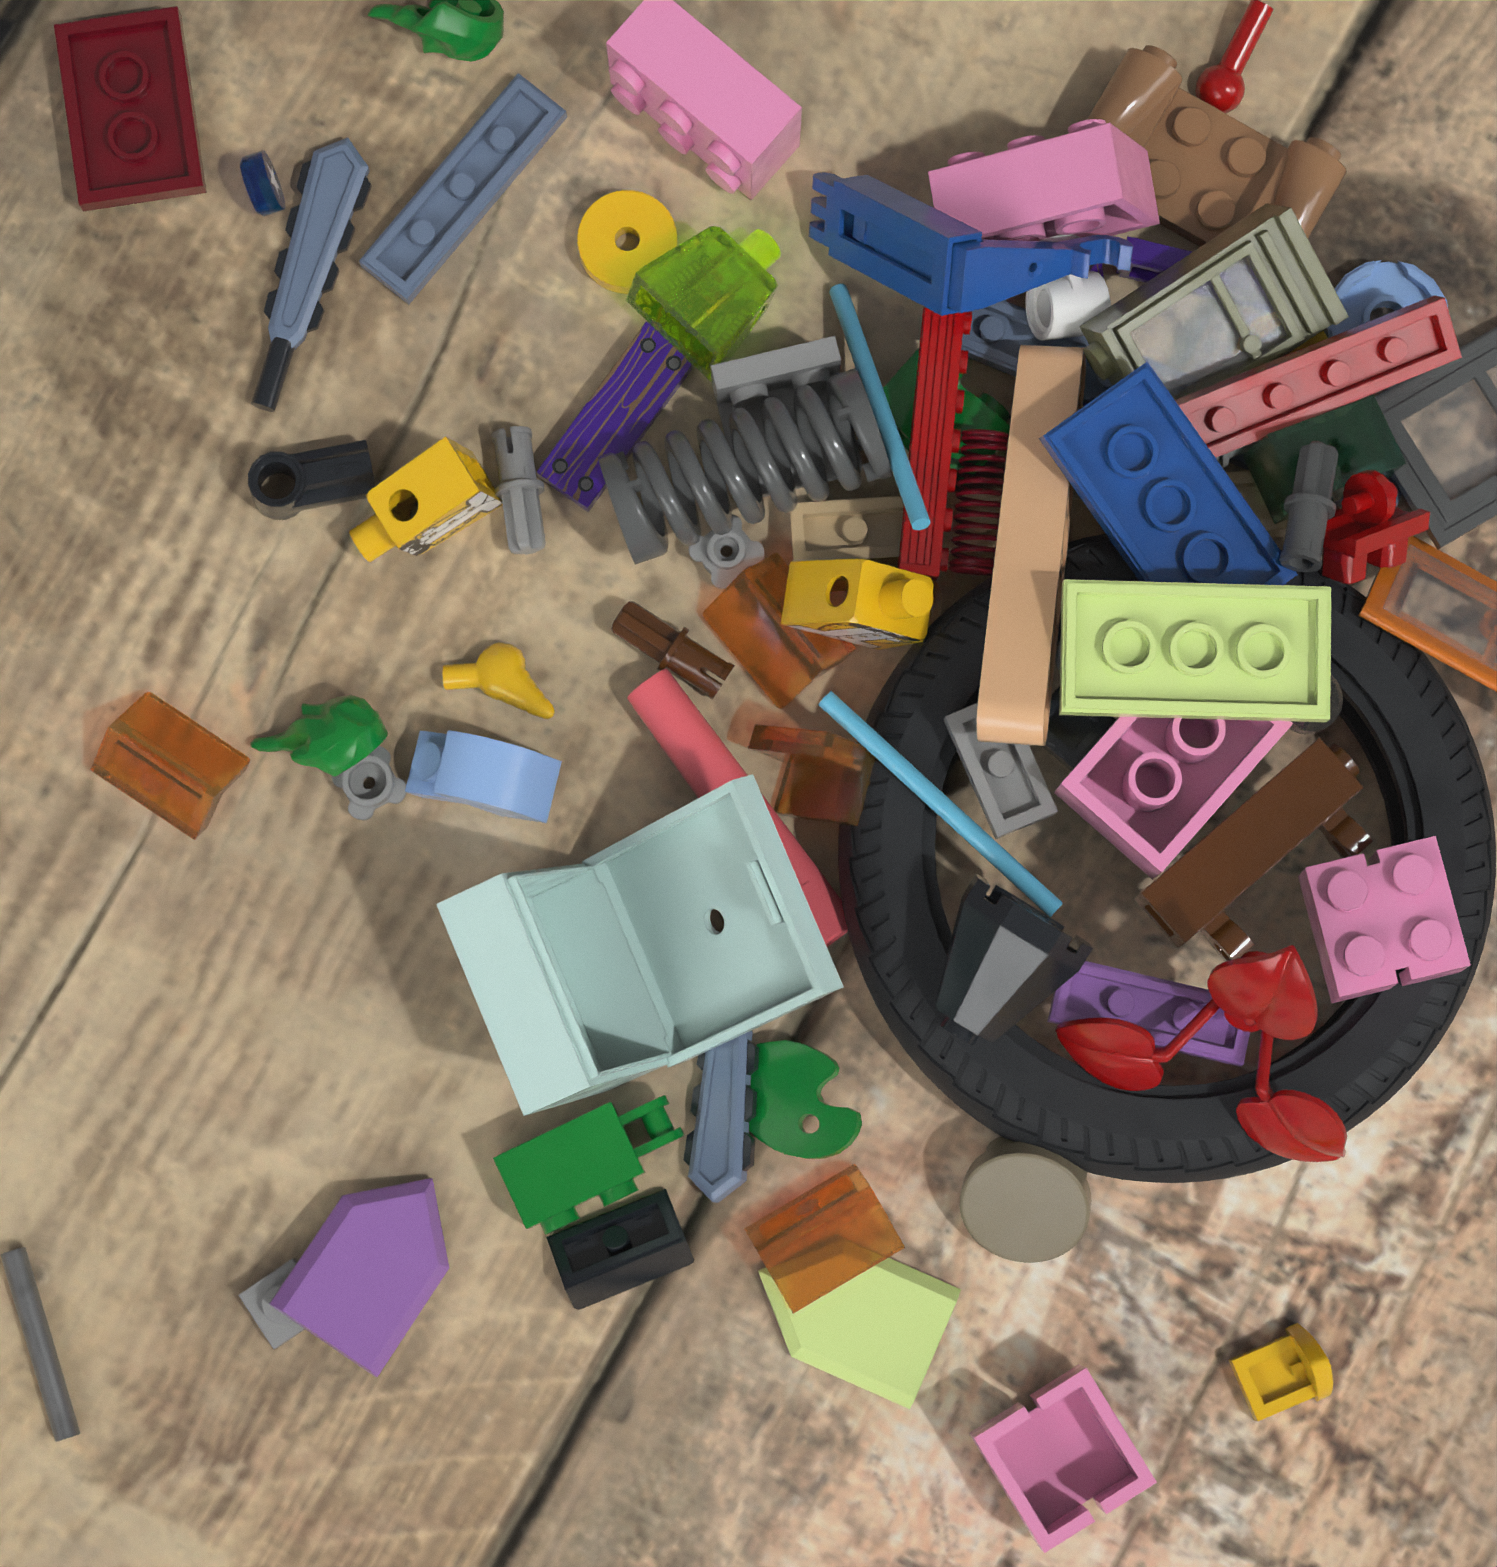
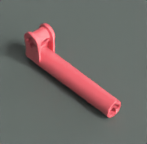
(708, 765)

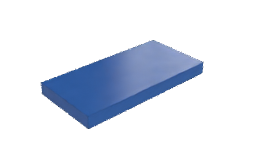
(1161, 489)

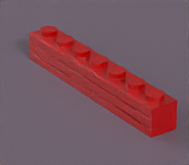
(935, 438)

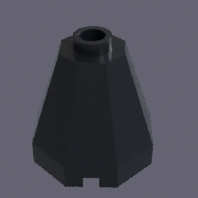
(1002, 963)

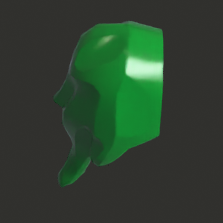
(452, 27)
(329, 735)

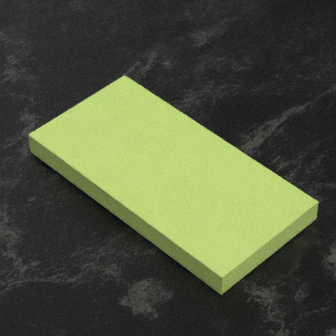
(1195, 650)

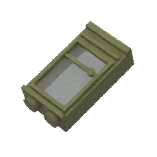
(1219, 308)

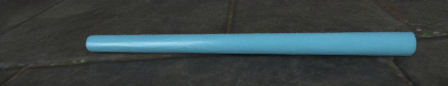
(889, 433)
(940, 804)

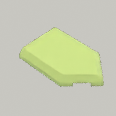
(871, 1329)

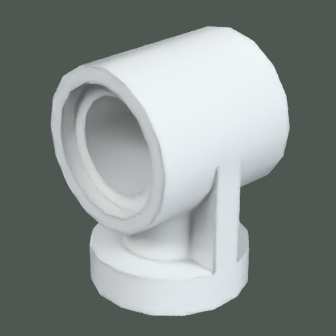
(1066, 303)

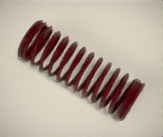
(976, 440)

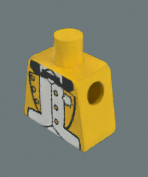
(449, 494)
(881, 607)

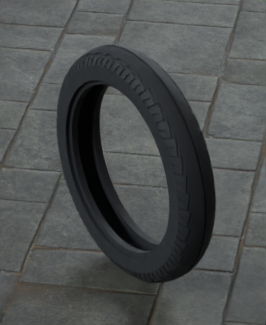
(1179, 1132)

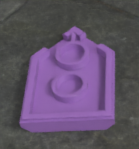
(368, 1272)

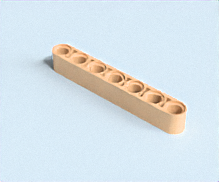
(1029, 552)

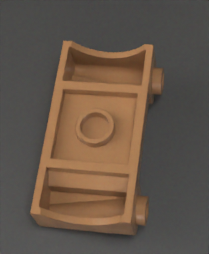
(1206, 163)

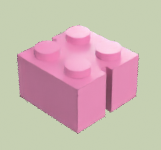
(1383, 919)
(1062, 1457)

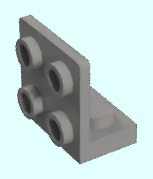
(777, 374)

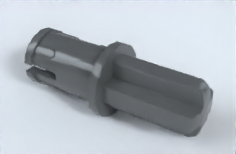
(1309, 507)

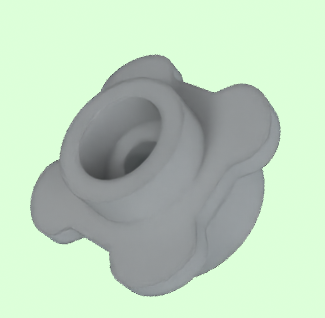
(726, 569)
(386, 789)

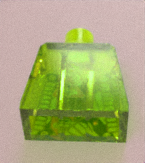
(707, 293)

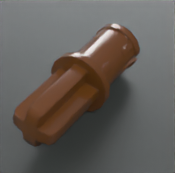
(670, 648)

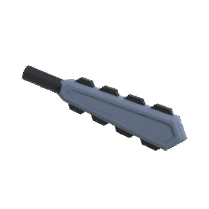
(319, 229)
(723, 1104)

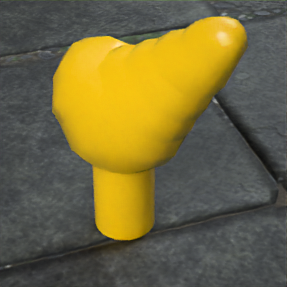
(503, 677)

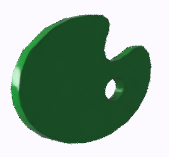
(788, 1091)

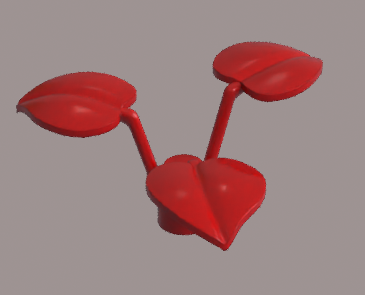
(1256, 994)

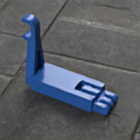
(937, 256)

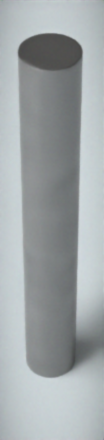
(40, 1344)

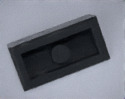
(620, 1250)

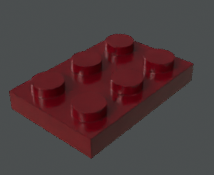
(130, 108)

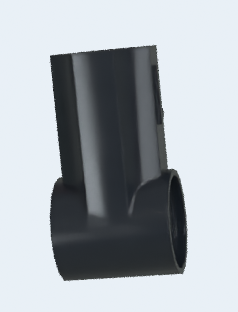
(321, 478)

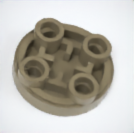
(1025, 1202)

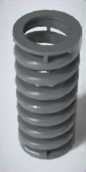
(646, 527)

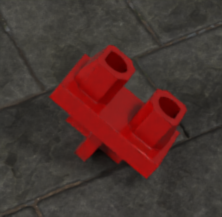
(1368, 529)

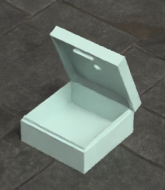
(616, 958)

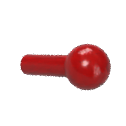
(1222, 83)

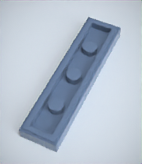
(463, 188)

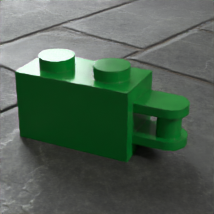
(581, 1162)

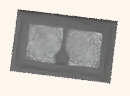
(1449, 440)

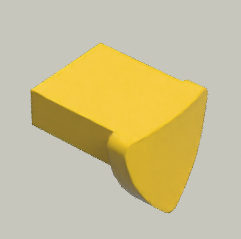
(1283, 1373)

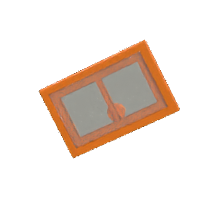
(1439, 610)

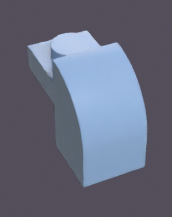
(483, 774)

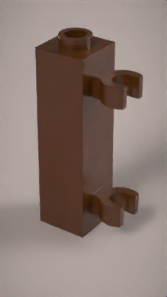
(1252, 841)

